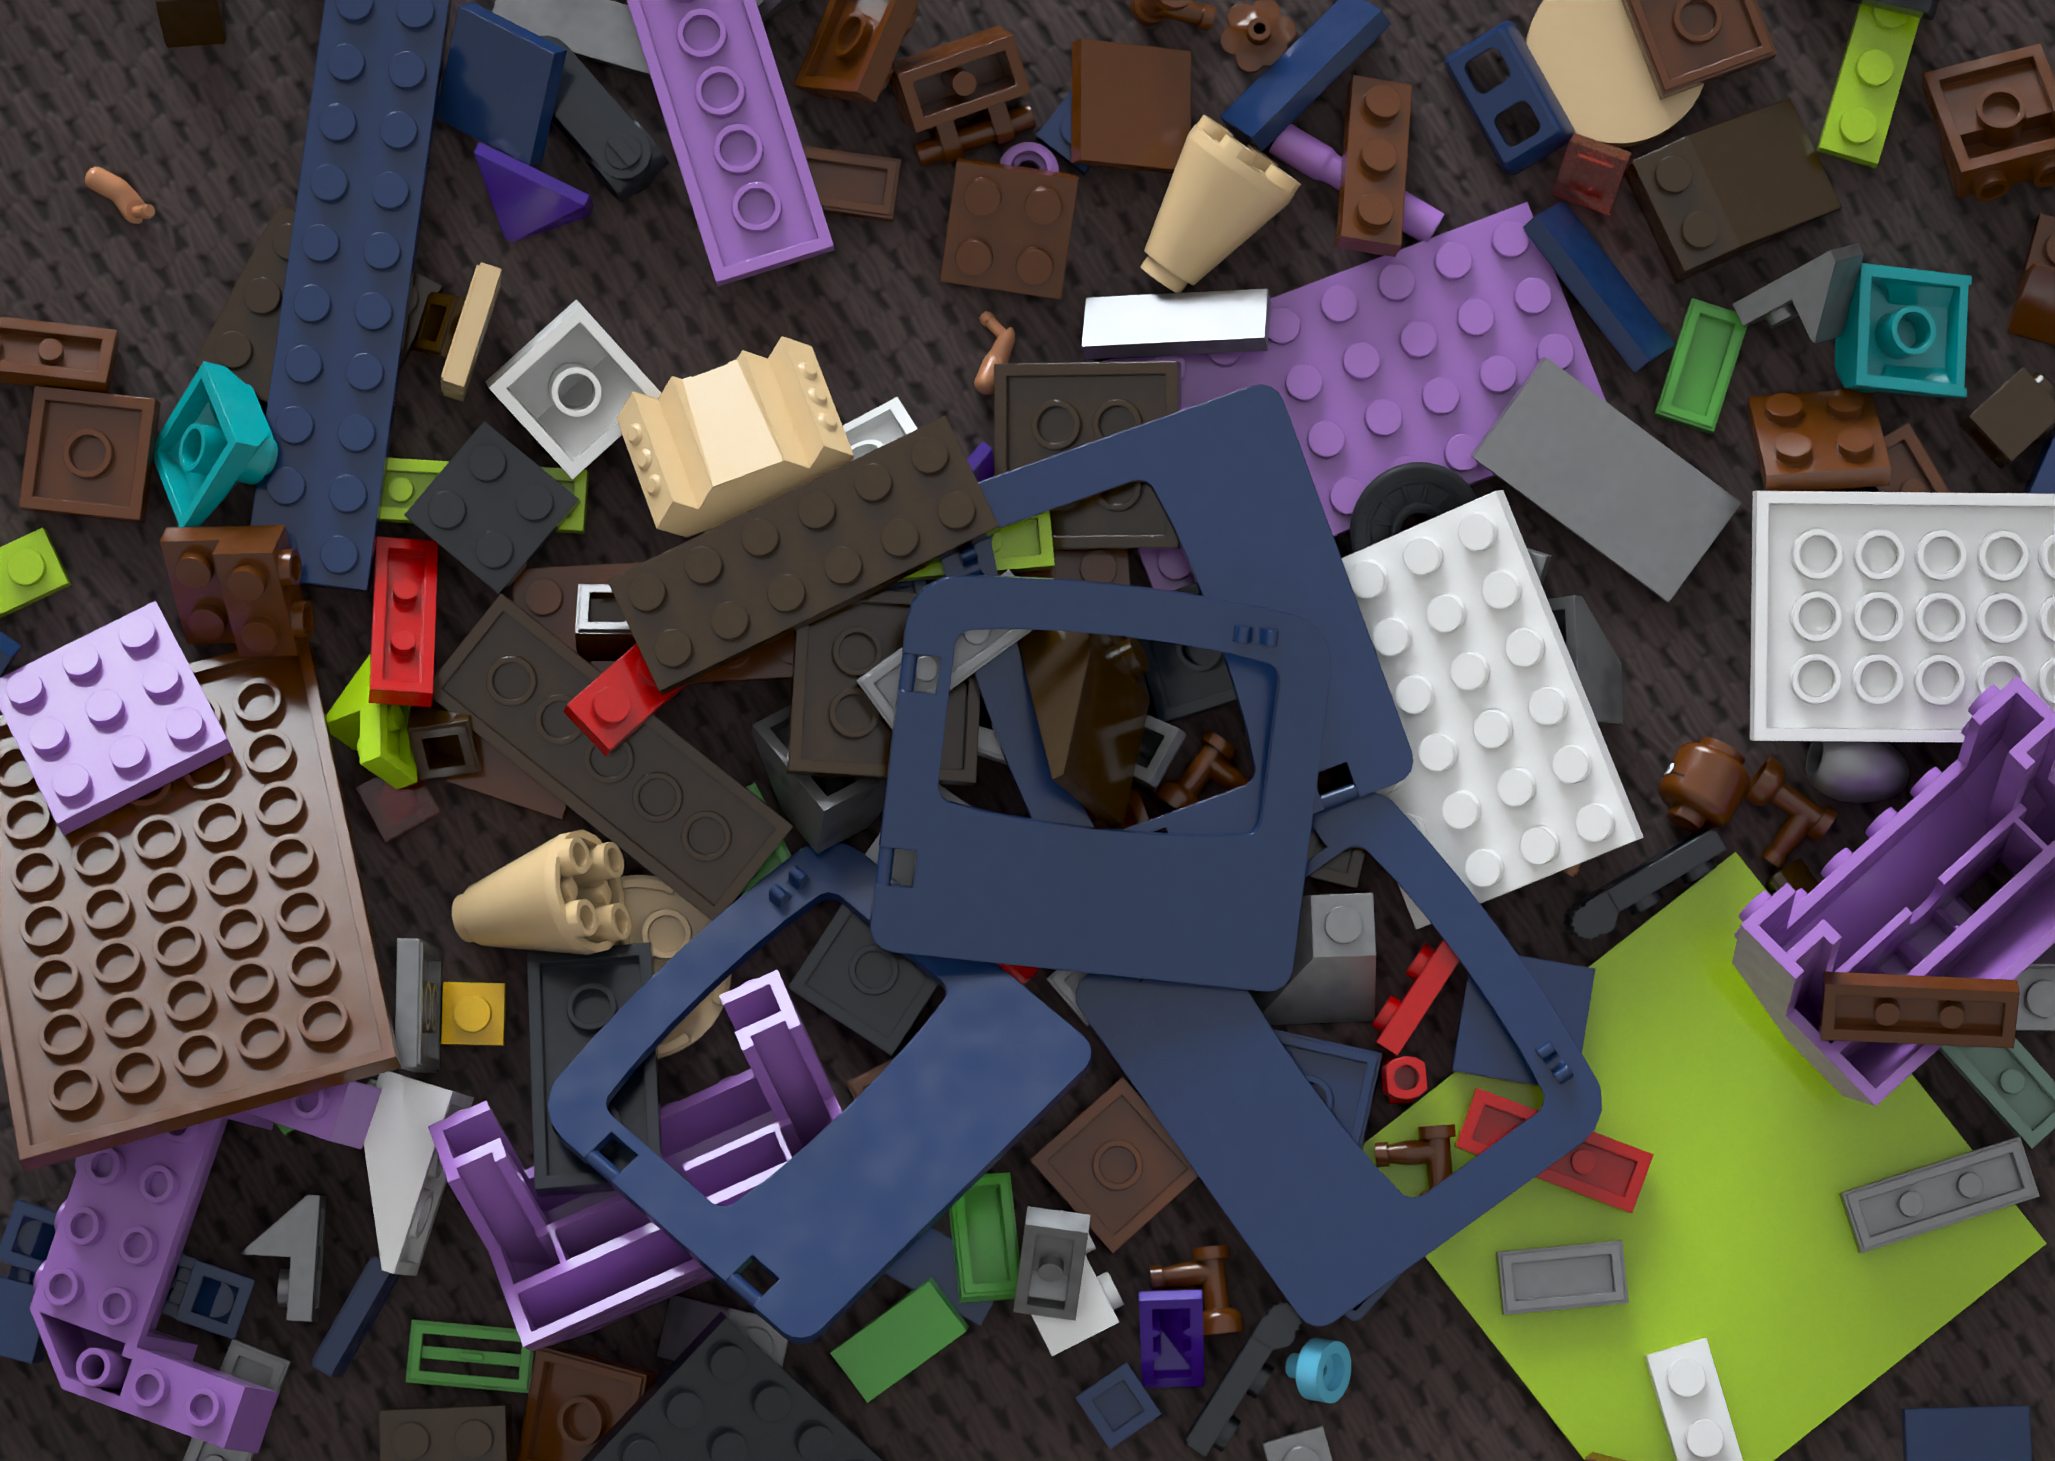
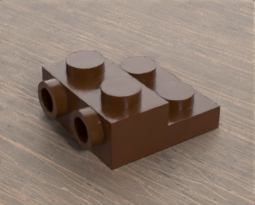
(1995, 121)
(239, 588)

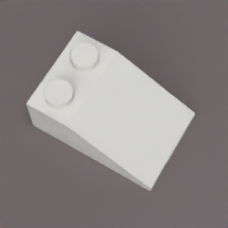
(405, 1166)

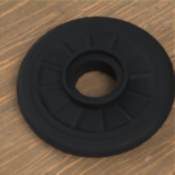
(1402, 492)

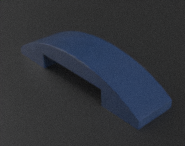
(199, 1293)

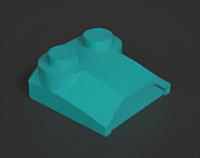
(1905, 333)
(212, 444)

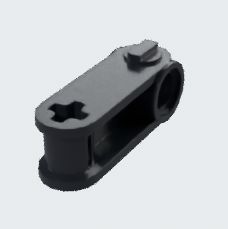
(603, 133)

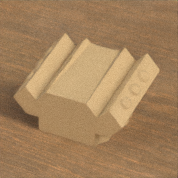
(733, 437)

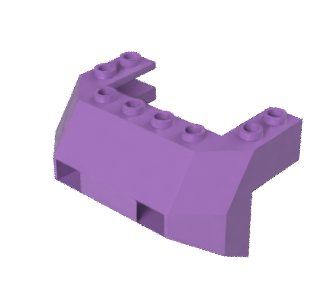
(1899, 893)
(594, 1256)

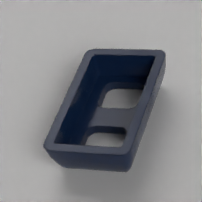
(1524, 84)

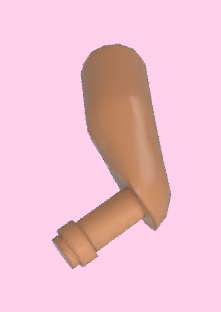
(121, 193)
(998, 354)

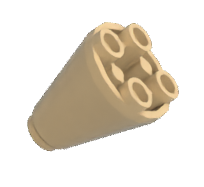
(1212, 205)
(550, 899)

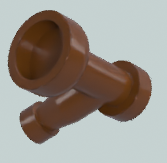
(1153, 11)
(1210, 763)
(1804, 815)
(1430, 1149)
(1210, 1273)

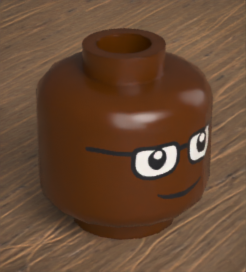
(1704, 785)

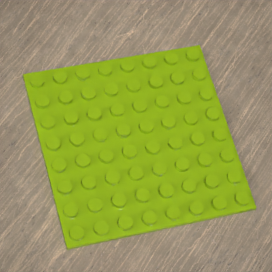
(1736, 1213)

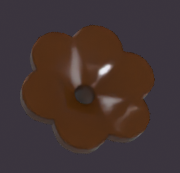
(1254, 49)

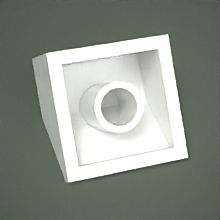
(570, 388)

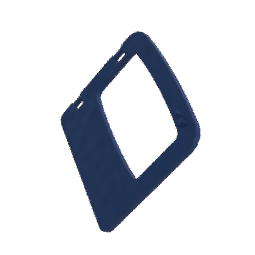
(1251, 536)
(1087, 895)
(1269, 1143)
(884, 1165)

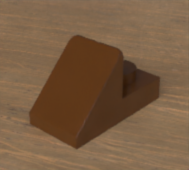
(2035, 298)

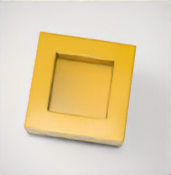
(473, 1014)

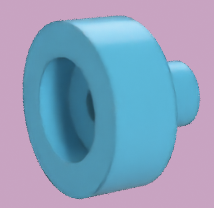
(1321, 1370)

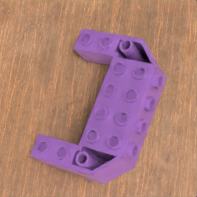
(118, 1258)

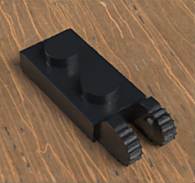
(1641, 885)
(1244, 1375)

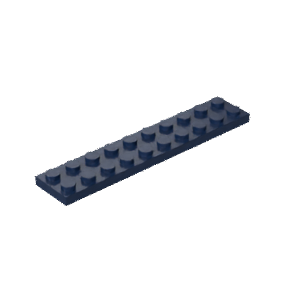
(351, 281)

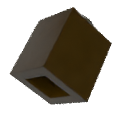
(2012, 417)

